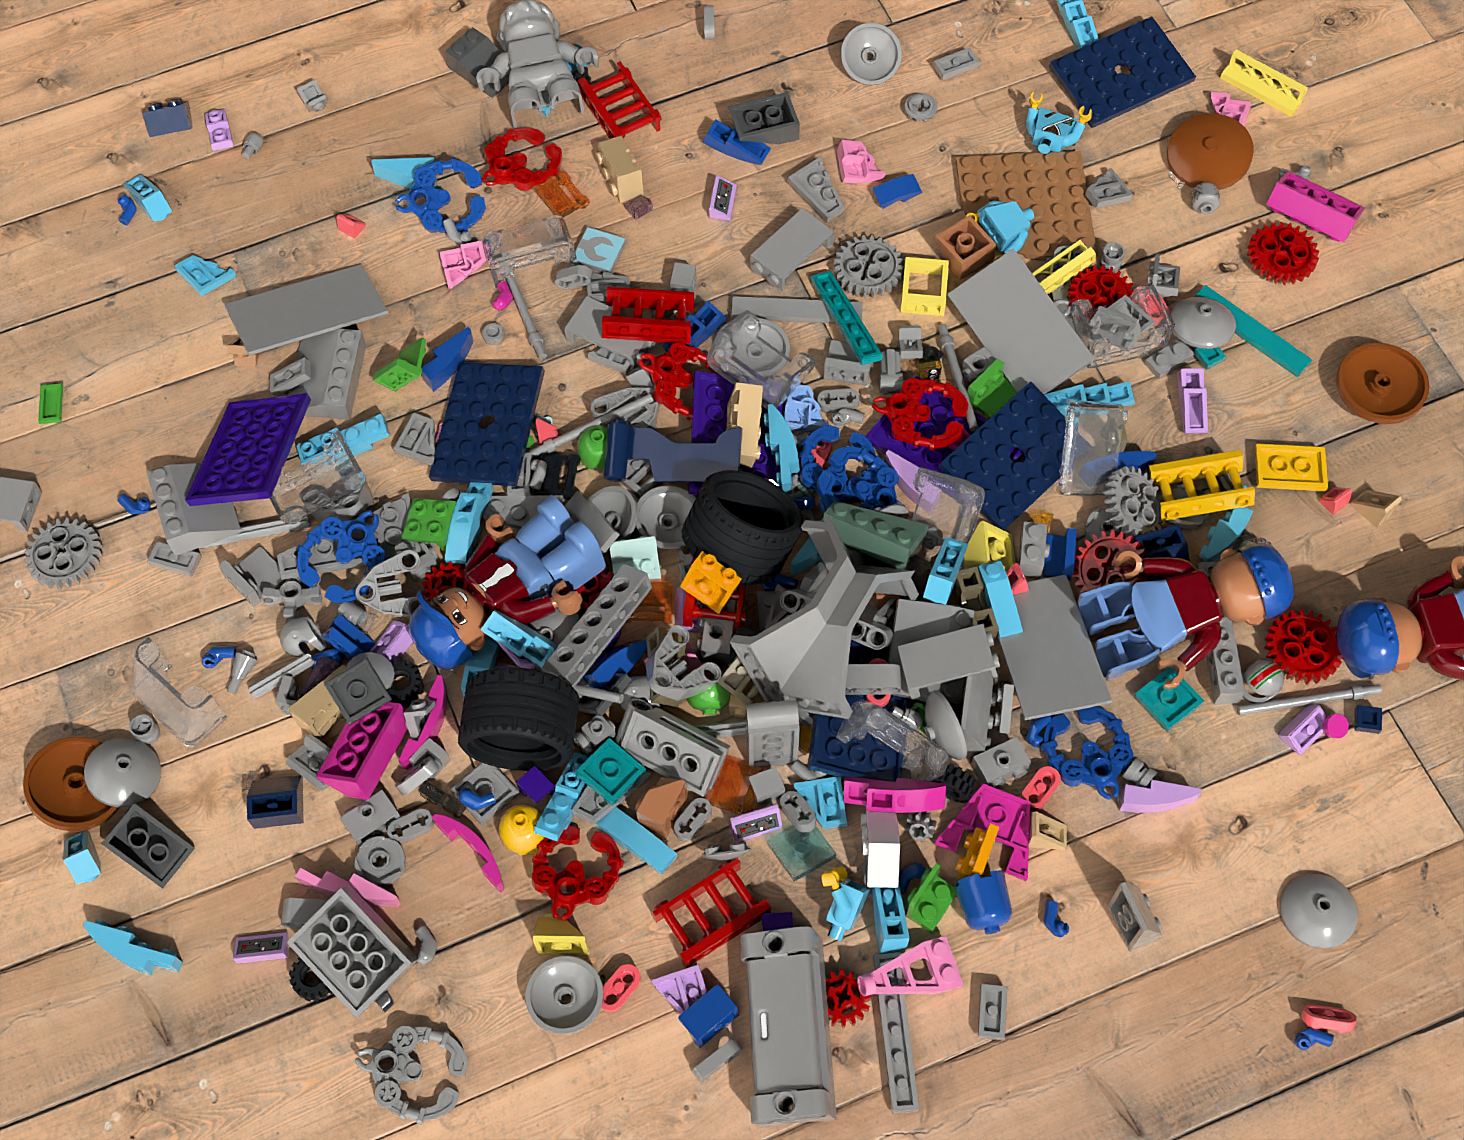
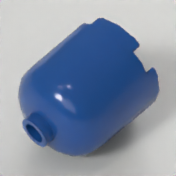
(984, 901)

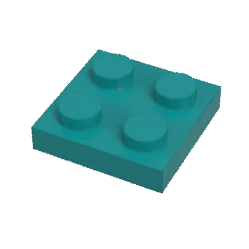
(1169, 705)
(610, 771)

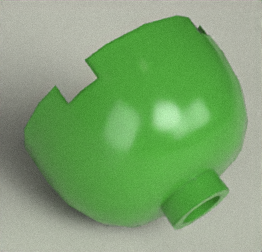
(592, 447)
(710, 700)

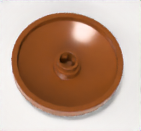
(1210, 150)
(1382, 383)
(57, 787)

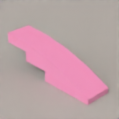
(332, 883)

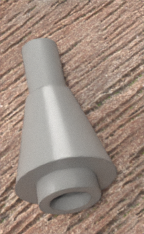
(242, 666)

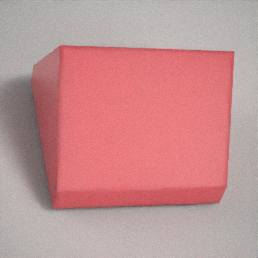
(350, 225)
(545, 430)
(1336, 499)
(1017, 579)

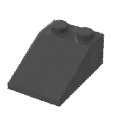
(471, 55)
(766, 120)
(147, 845)

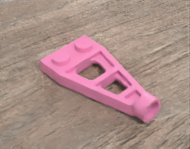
(940, 965)

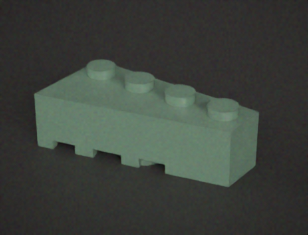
(877, 533)

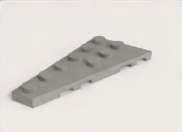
(387, 535)

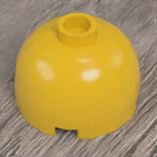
(518, 827)

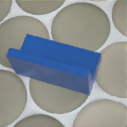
(1061, 554)
(347, 638)
(709, 1015)

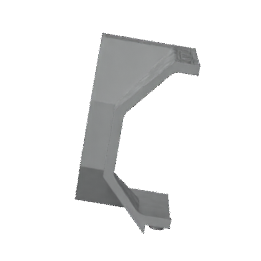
(810, 650)

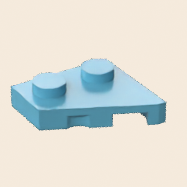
(203, 275)
(826, 800)

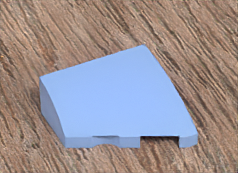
(802, 411)

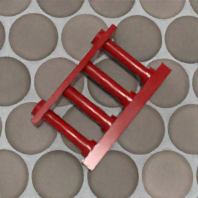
(608, 119)
(644, 328)
(692, 611)
(713, 938)

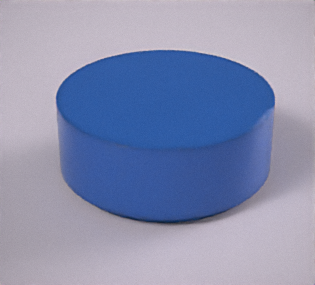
(804, 502)

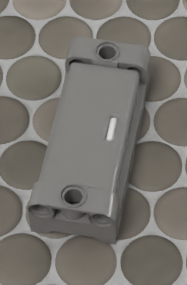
(788, 1027)

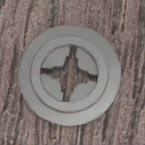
(914, 102)

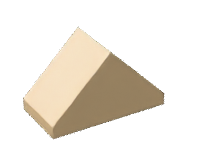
(1376, 506)
(1047, 833)

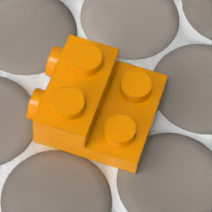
(710, 582)
(977, 853)

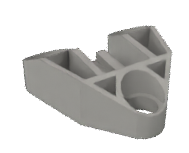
(641, 418)
(347, 505)
(388, 567)
(671, 687)

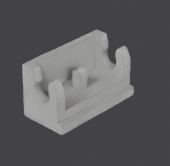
(1117, 327)

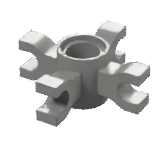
(298, 599)

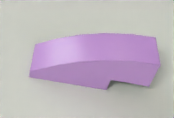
(1193, 401)
(905, 471)
(1157, 797)

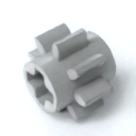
(920, 825)

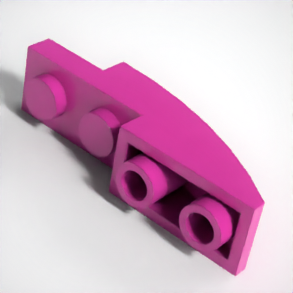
(895, 797)

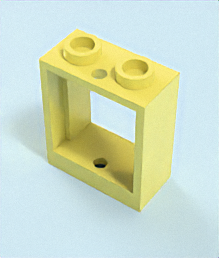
(924, 303)

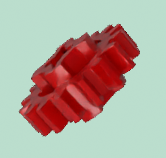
(445, 577)
(851, 1002)

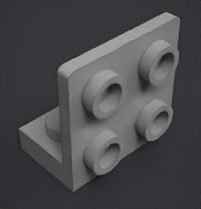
(844, 366)
(253, 575)

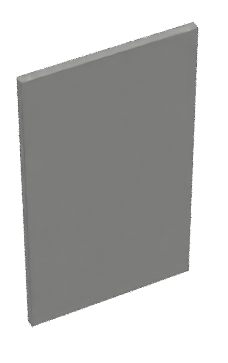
(305, 309)
(1020, 325)
(1053, 656)

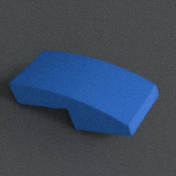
(897, 189)

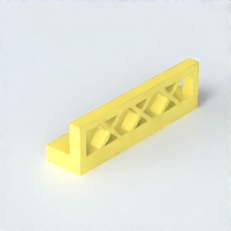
(1263, 86)
(1069, 270)

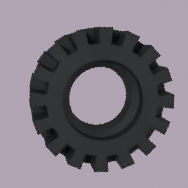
(414, 688)
(958, 783)
(301, 988)

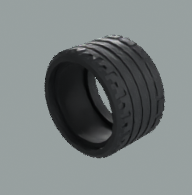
(743, 525)
(518, 719)

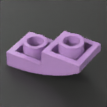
(219, 129)

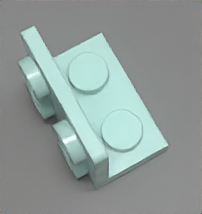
(637, 553)

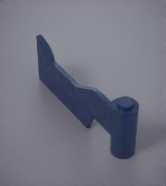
(668, 459)

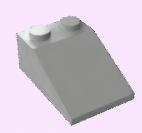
(1134, 916)

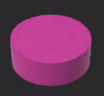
(1335, 726)

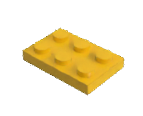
(1290, 467)

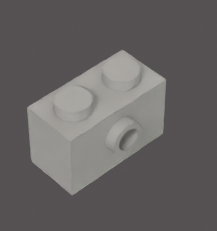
(1033, 549)
(1001, 763)
(370, 817)

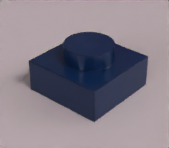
(1368, 719)

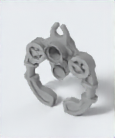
(407, 1070)

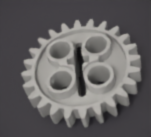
(857, 257)
(1133, 501)
(63, 553)

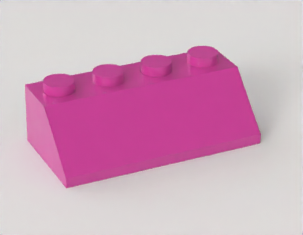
(1315, 206)
(364, 752)

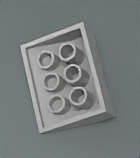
(335, 372)
(187, 525)
(921, 621)
(975, 711)
(352, 950)

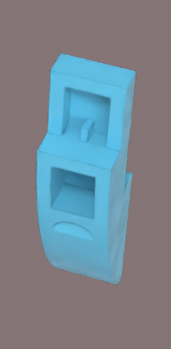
(358, 437)
(782, 446)
(465, 522)
(1225, 533)
(559, 809)
(127, 949)

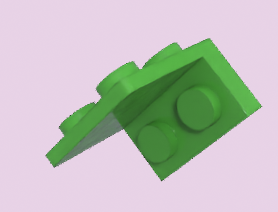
(404, 368)
(991, 390)
(429, 521)
(931, 900)

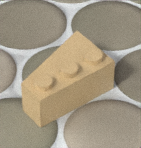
(620, 169)
(745, 413)
(317, 710)

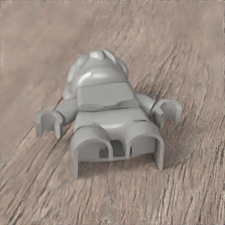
(535, 59)

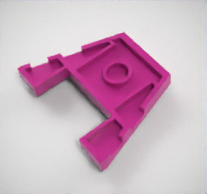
(1003, 810)

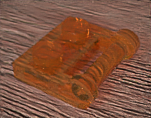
(556, 198)
(659, 596)
(729, 786)

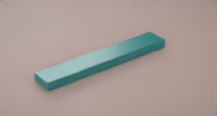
(846, 318)
(1262, 337)

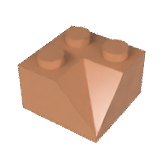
(965, 247)
(661, 806)

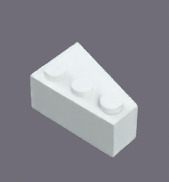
(881, 848)

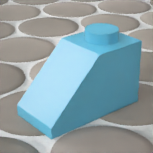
(81, 858)

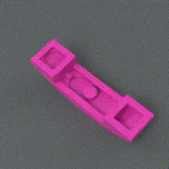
(433, 724)
(453, 828)

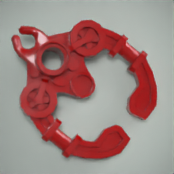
(512, 168)
(673, 376)
(914, 411)
(572, 878)

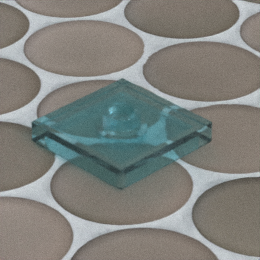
(801, 851)

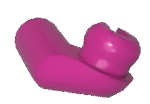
(504, 298)

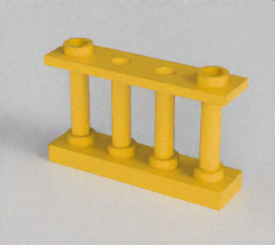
(1198, 468)

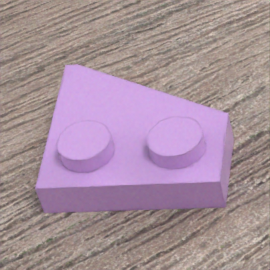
(682, 987)

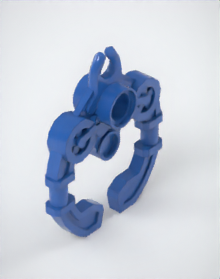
(437, 198)
(811, 471)
(868, 493)
(348, 549)
(1093, 758)

